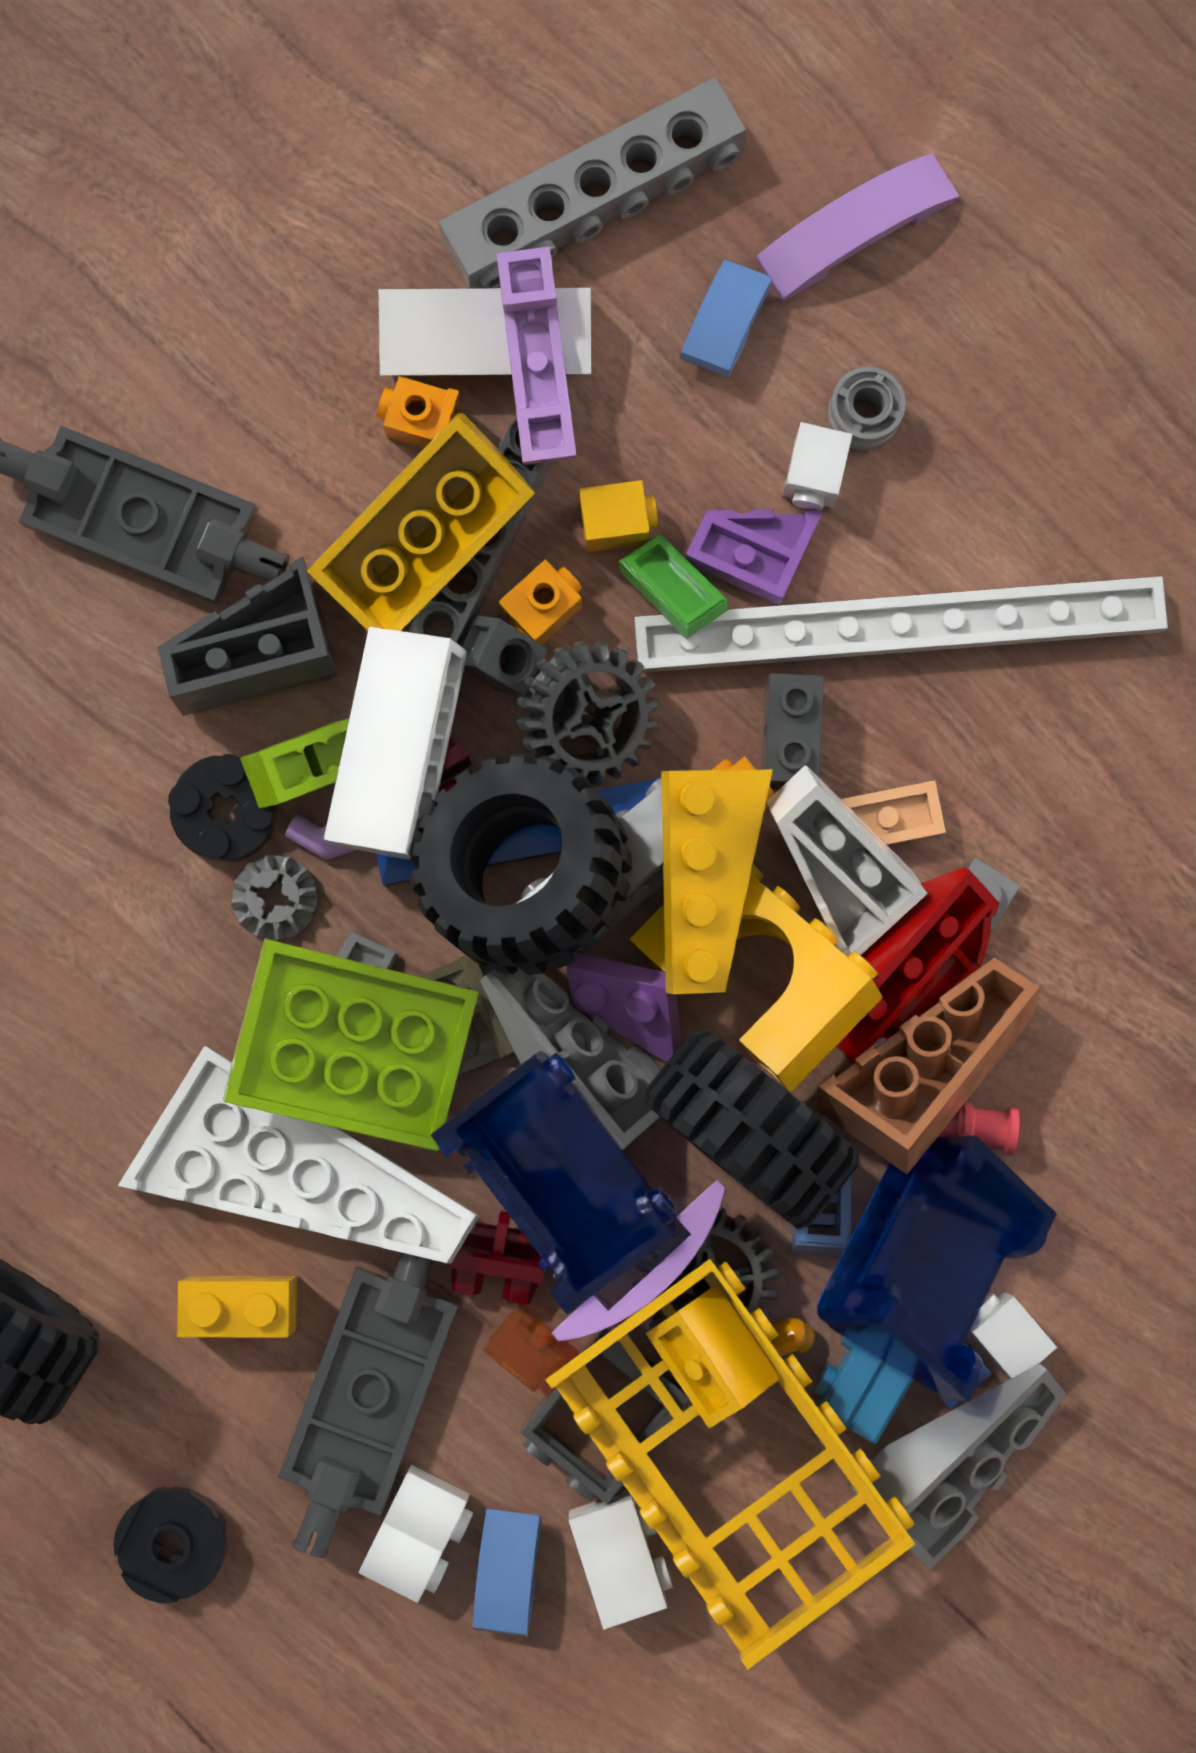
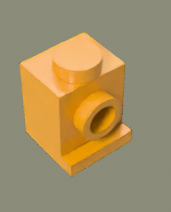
(422, 428)

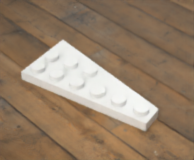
(290, 1172)

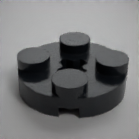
(193, 801)
(140, 1554)

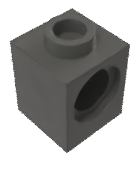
(484, 642)

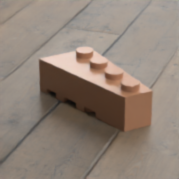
(921, 1076)

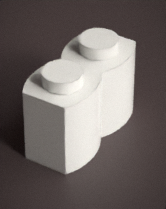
(416, 1533)

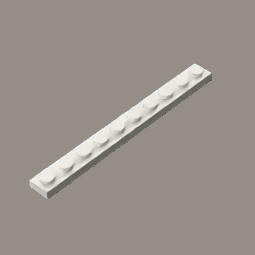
(907, 624)

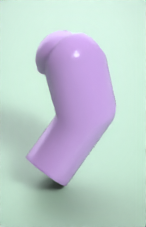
(312, 838)

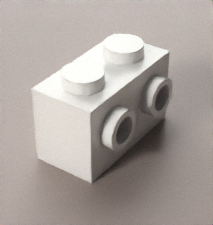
(619, 1560)

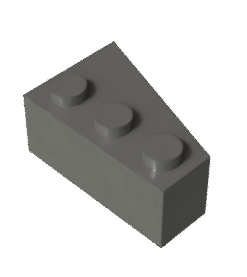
(252, 647)

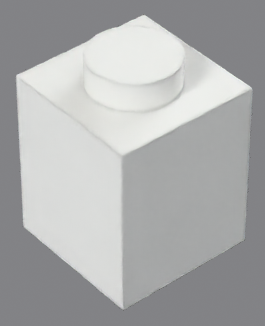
(816, 466)
(1010, 1335)

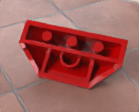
(925, 956)

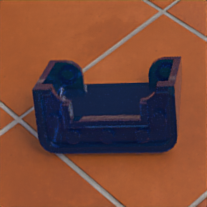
(560, 1177)
(929, 1260)

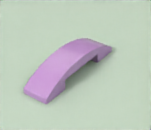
(855, 222)
(536, 355)
(597, 1314)

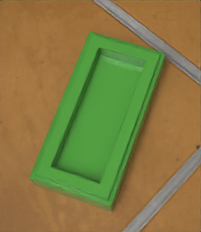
(673, 586)

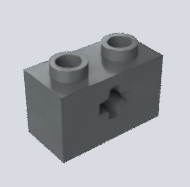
(791, 725)

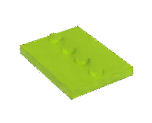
(350, 1045)

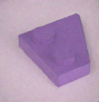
(753, 548)
(628, 1000)

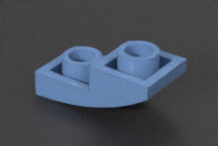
(726, 318)
(507, 1572)

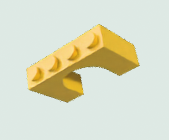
(823, 996)

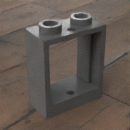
(548, 1447)

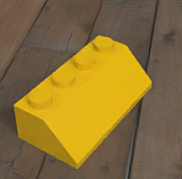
(422, 528)

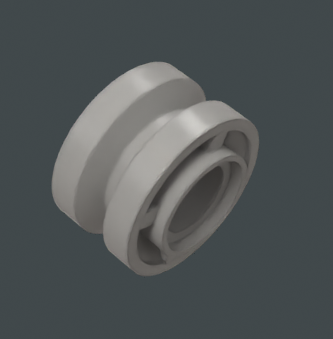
(874, 386)

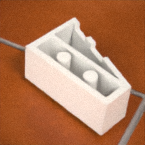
(845, 865)

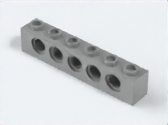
(698, 113)

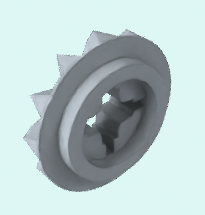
(282, 921)

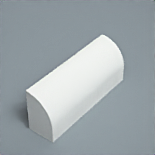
(466, 331)
(395, 741)

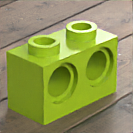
(296, 764)

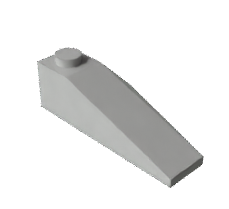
(607, 1074)
(955, 1458)

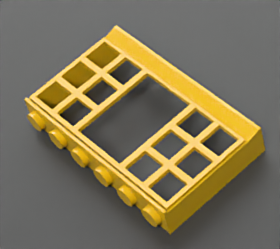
(666, 1514)

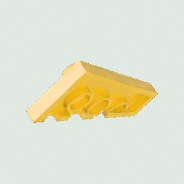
(707, 863)

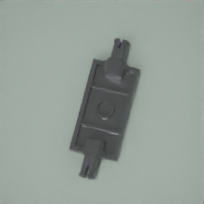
(138, 514)
(366, 1396)

